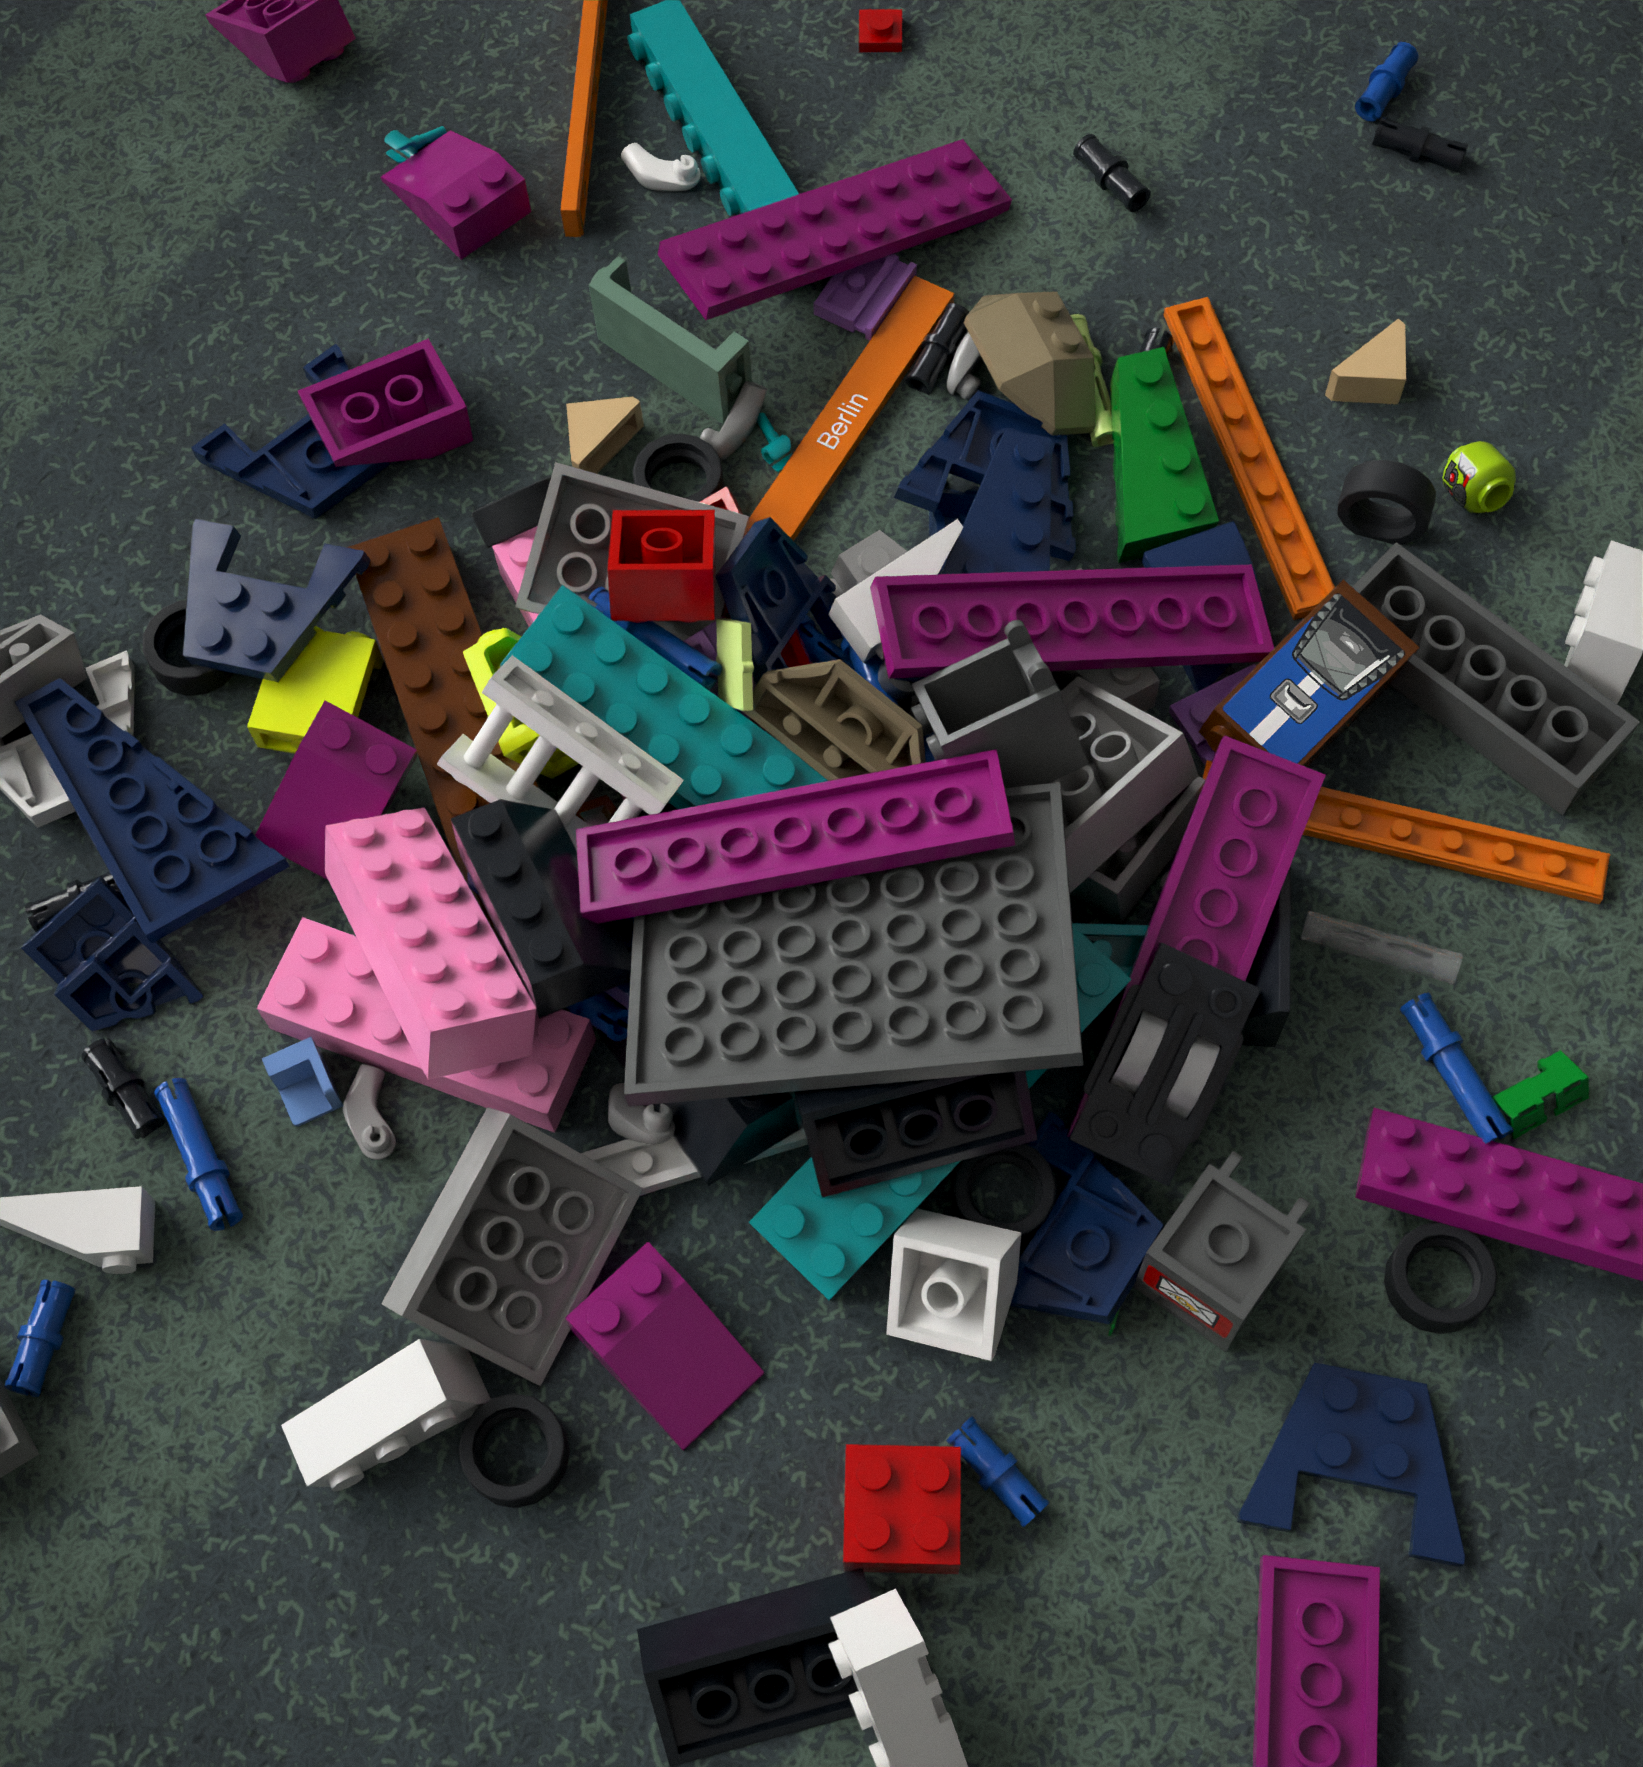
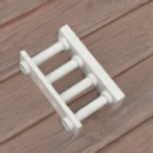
(564, 726)

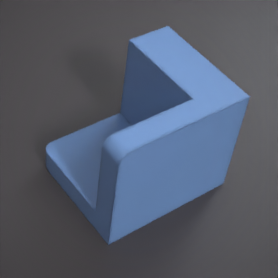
(303, 1081)

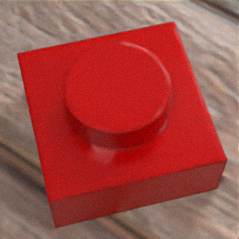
(880, 30)

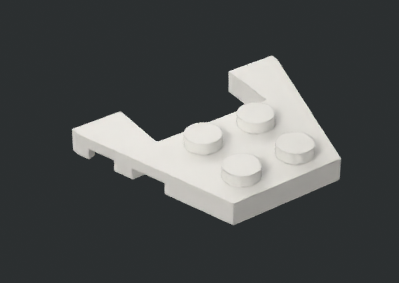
(24, 768)

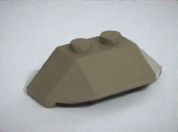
(1037, 358)
(836, 720)

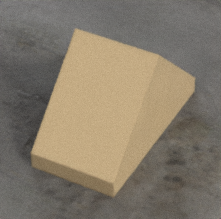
(1374, 371)
(601, 430)

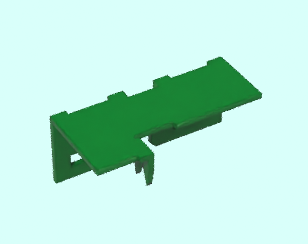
(1557, 1075)

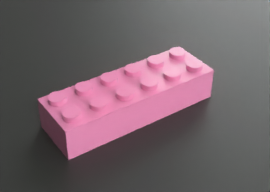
(429, 943)
(333, 995)

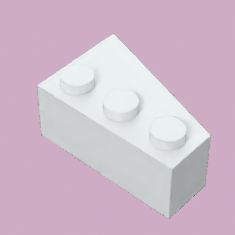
(1610, 631)
(385, 1413)
(894, 1685)

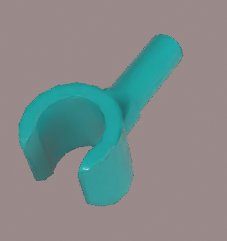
(410, 146)
(777, 446)

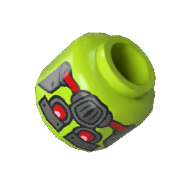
(1479, 477)

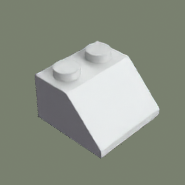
(952, 1283)

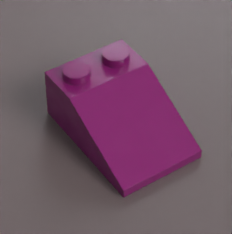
(284, 35)
(461, 191)
(389, 409)
(335, 776)
(664, 1345)

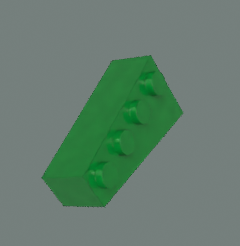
(1155, 459)

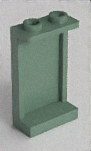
(664, 348)

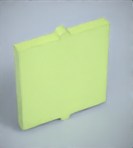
(735, 656)

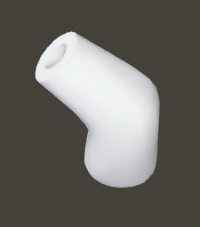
(659, 173)

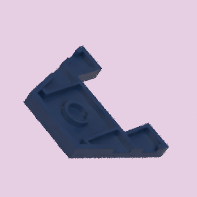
(967, 451)
(295, 463)
(773, 591)
(253, 622)
(1090, 1242)
(1366, 1435)

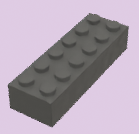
(1496, 684)

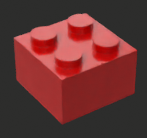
(662, 565)
(902, 1509)

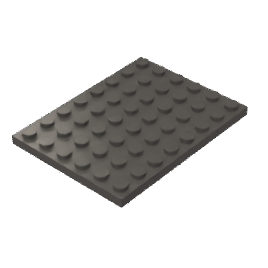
(864, 976)

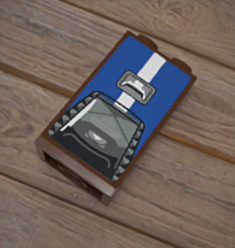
(1314, 680)

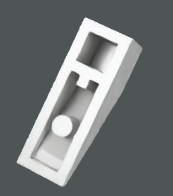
(854, 609)
(94, 1225)

